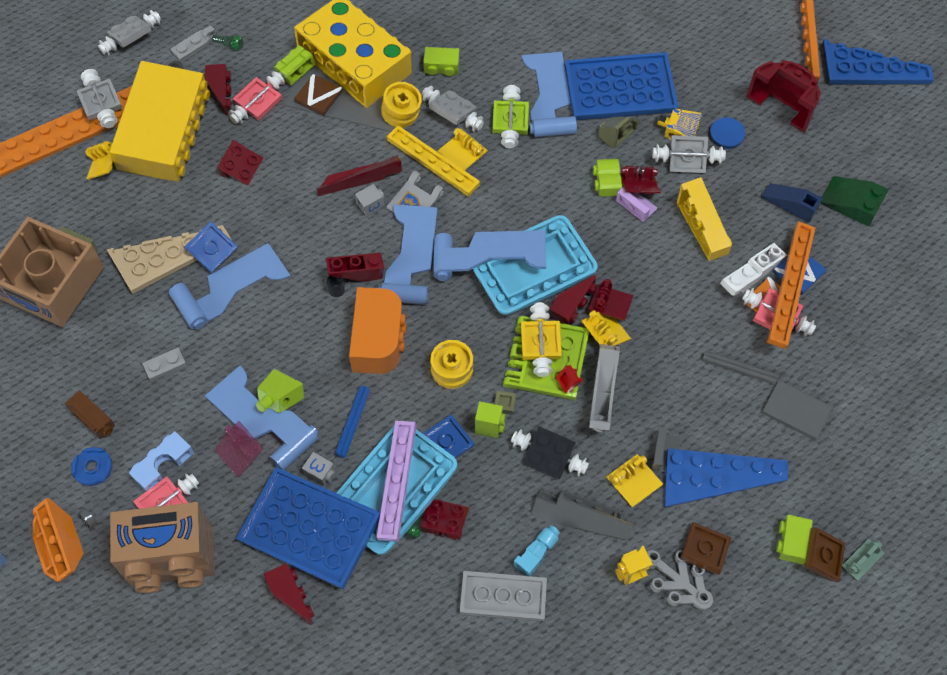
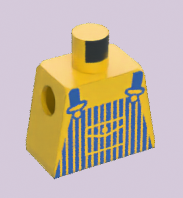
(680, 123)

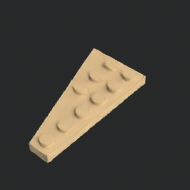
(153, 259)

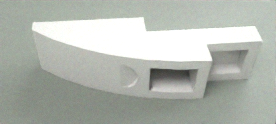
(754, 270)

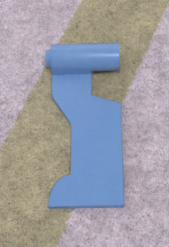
(225, 284)

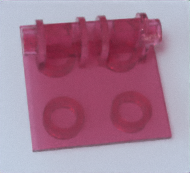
(238, 448)

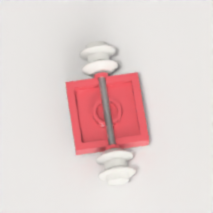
(257, 98)
(767, 307)
(166, 493)

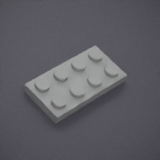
(503, 596)

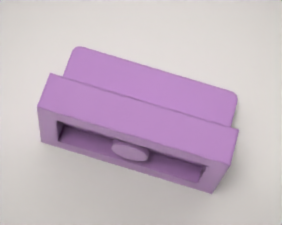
(636, 204)

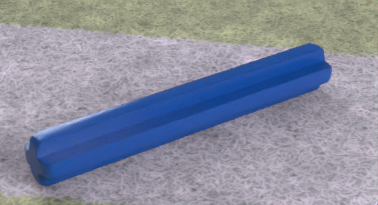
(352, 421)

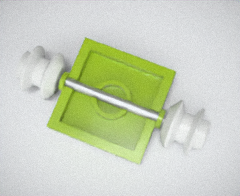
(510, 117)

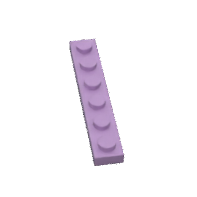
(396, 481)

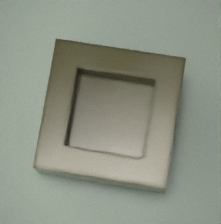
(506, 400)

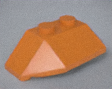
(55, 540)

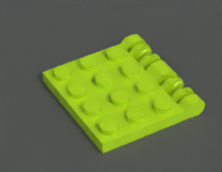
(573, 350)

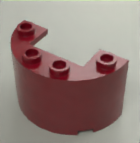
(789, 84)

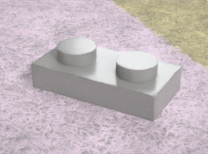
(164, 364)

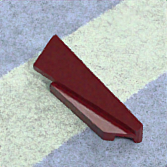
(360, 176)

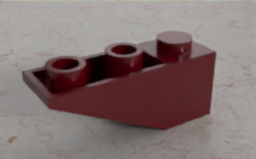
(217, 83)
(356, 267)
(567, 303)
(284, 589)

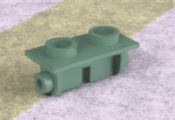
(863, 558)

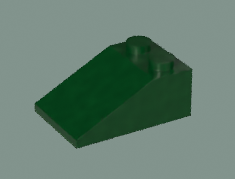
(854, 198)

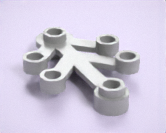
(681, 582)

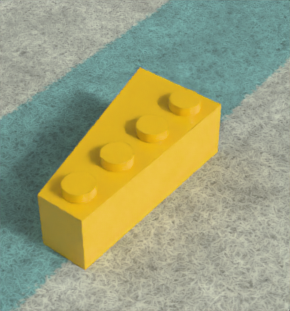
(703, 219)

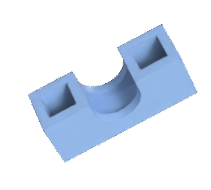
(171, 448)

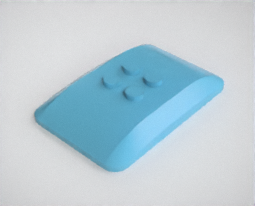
(517, 285)
(428, 474)

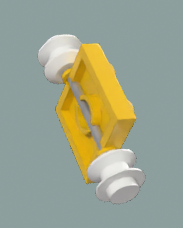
(541, 340)

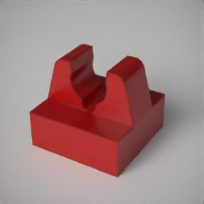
(568, 379)

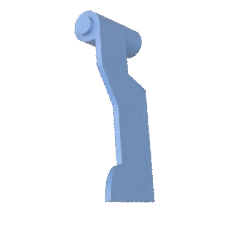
(553, 95)
(486, 247)
(415, 253)
(240, 405)

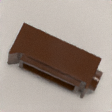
(90, 415)

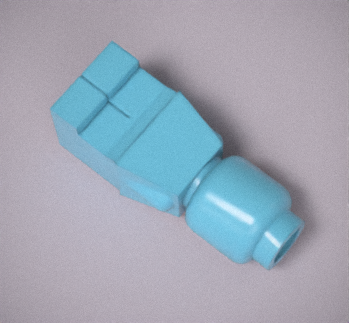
(536, 551)

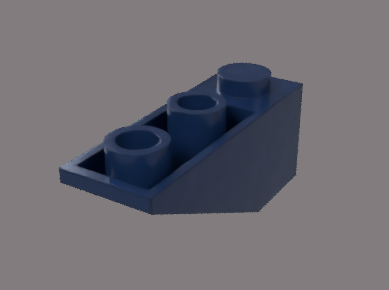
(794, 200)

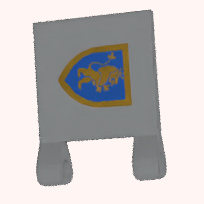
(413, 195)

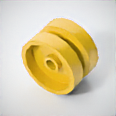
(401, 104)
(452, 364)

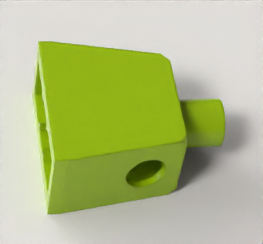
(279, 392)

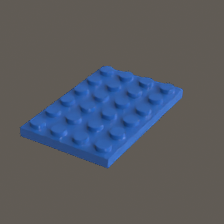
(621, 86)
(309, 527)

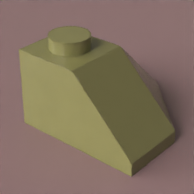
(617, 129)

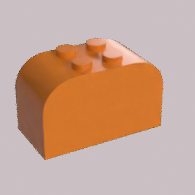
(377, 331)

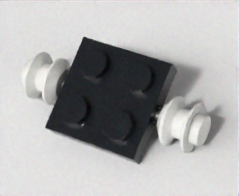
(549, 452)

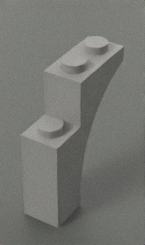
(604, 387)

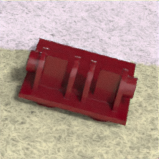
(239, 163)
(639, 181)
(610, 301)
(444, 518)

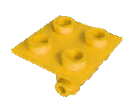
(462, 149)
(101, 158)
(605, 329)
(634, 480)

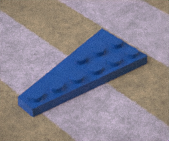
(864, 66)
(708, 475)

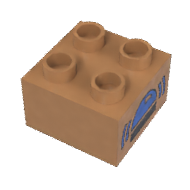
(47, 271)
(162, 546)

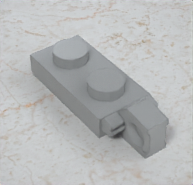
(193, 43)

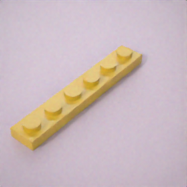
(433, 161)

